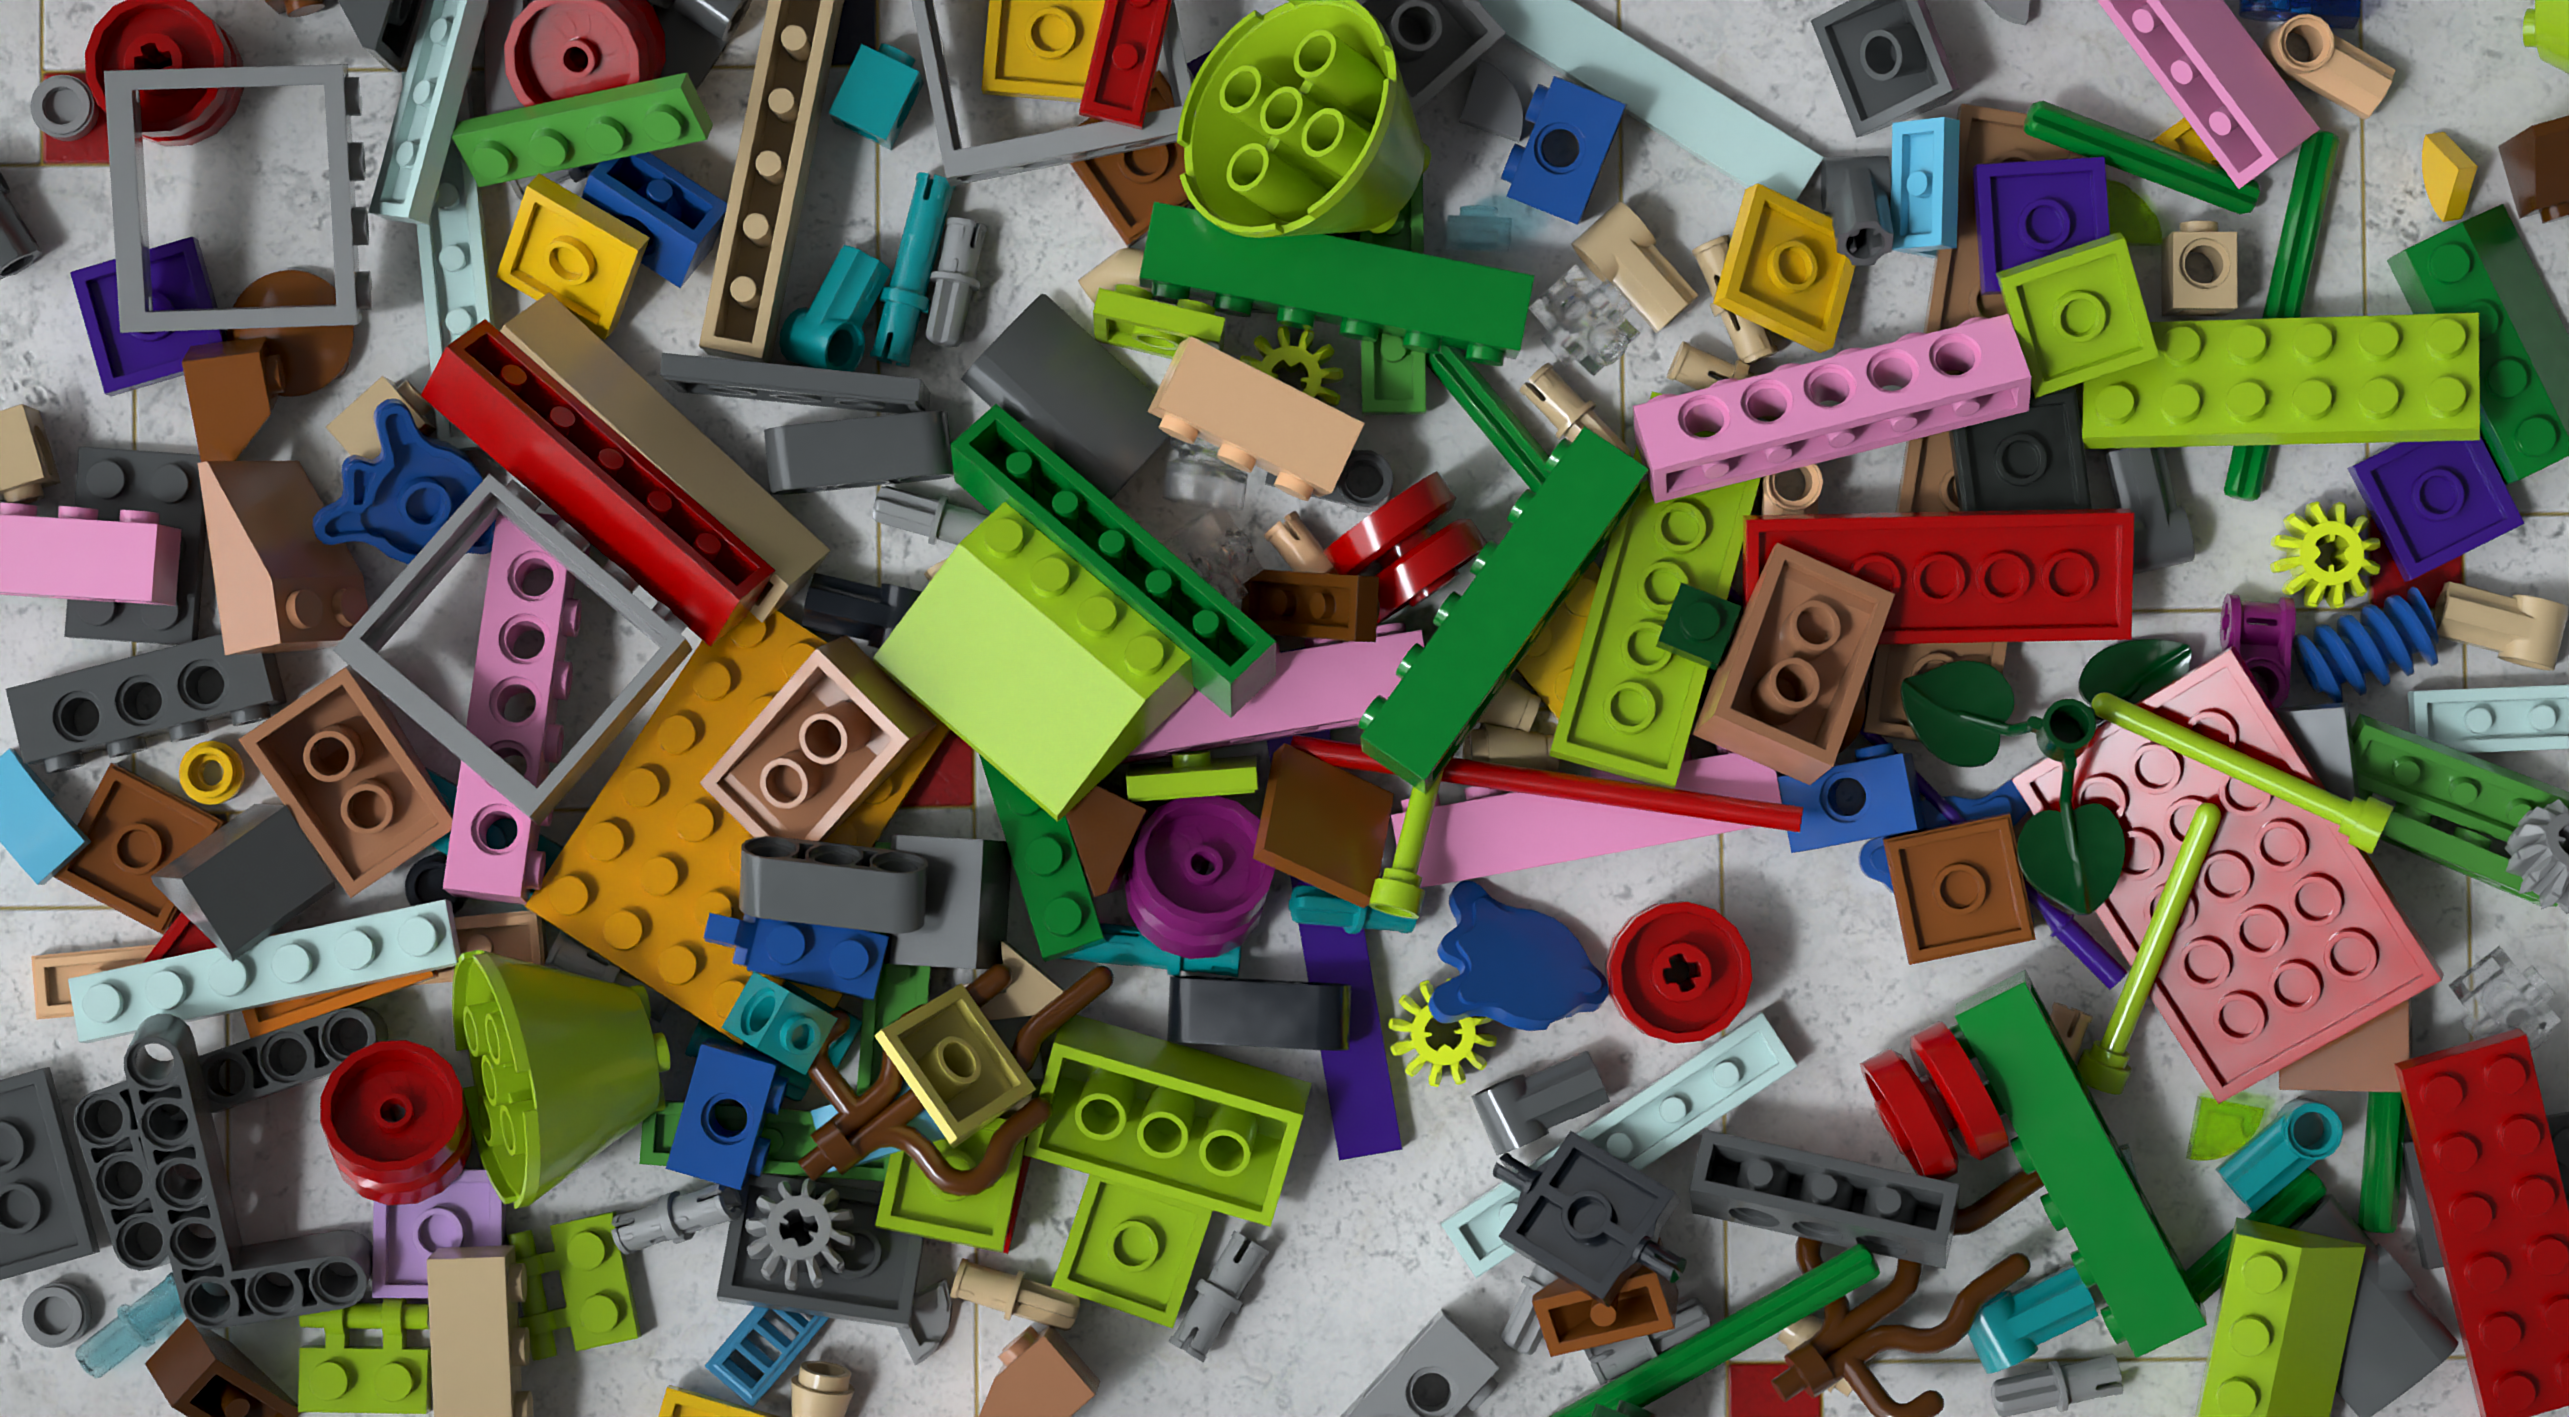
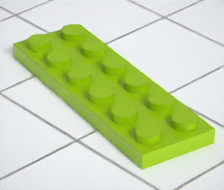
(2293, 383)
(1626, 697)

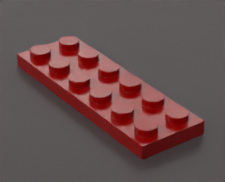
(1972, 570)
(2496, 1216)

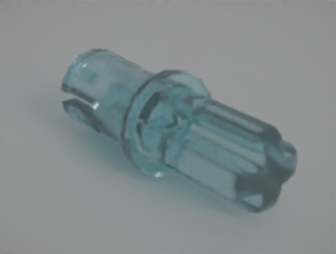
(130, 1329)

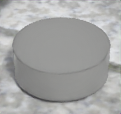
(64, 108)
(56, 1314)

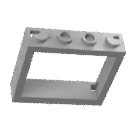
(1047, 148)
(129, 201)
(567, 547)

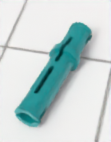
(911, 275)
(1130, 948)

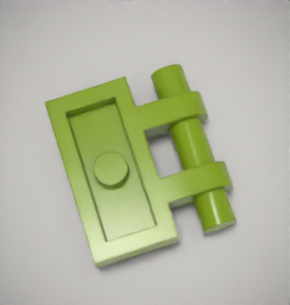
(593, 1283)
(366, 1377)

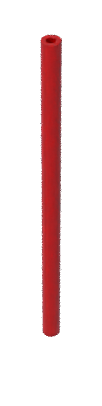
(1577, 787)

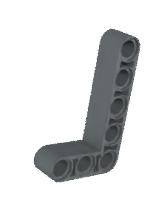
(263, 1077)
(210, 1203)

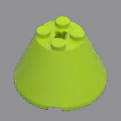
(1301, 125)
(554, 1068)

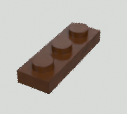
(1313, 604)

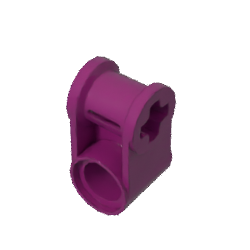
(2262, 647)

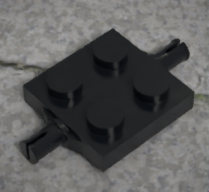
(1589, 1218)

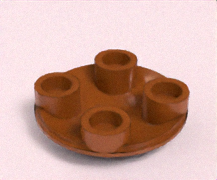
(311, 353)

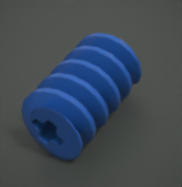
(2368, 645)

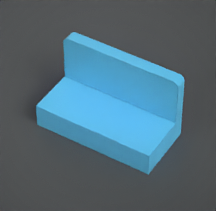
(1925, 185)

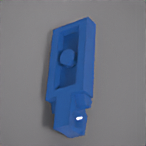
(804, 953)

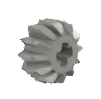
(2542, 854)
(814, 1215)

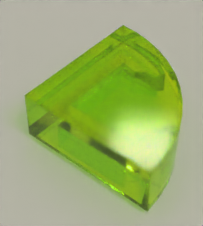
(2132, 216)
(2221, 1128)

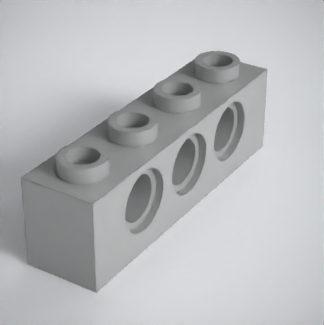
(1439, 1349)

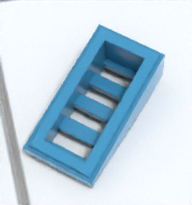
(736, 1377)

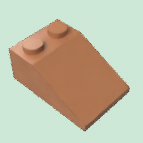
(269, 569)
(1795, 666)
(818, 747)
(350, 779)
(1039, 1378)

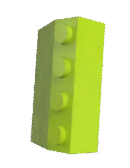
(1035, 662)

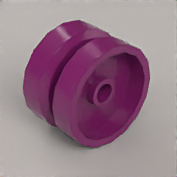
(1197, 878)

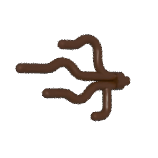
(869, 1124)
(1846, 1345)

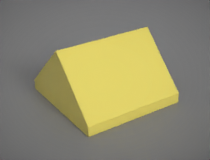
(955, 1064)

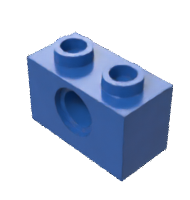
(1593, 122)
(662, 205)
(1890, 805)
(700, 1142)

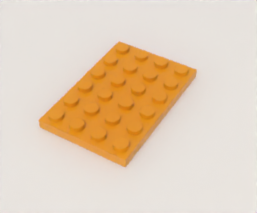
(665, 851)

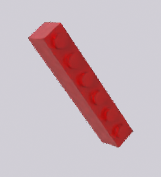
(597, 482)

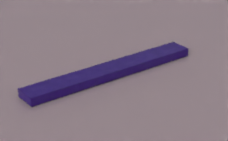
(1356, 1077)

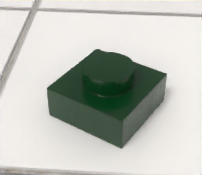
(1698, 626)

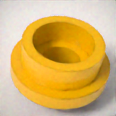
(192, 770)

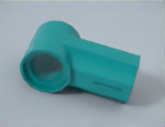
(830, 330)
(2275, 1157)
(2018, 1321)

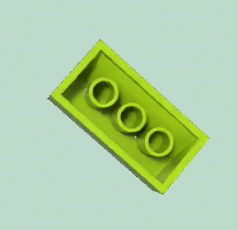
(1169, 1119)
(2280, 1323)

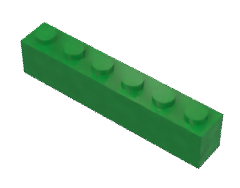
(1339, 283)
(1008, 464)
(1503, 609)
(2079, 1165)

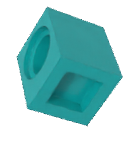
(877, 94)
(779, 1023)

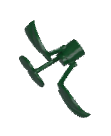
(1960, 719)

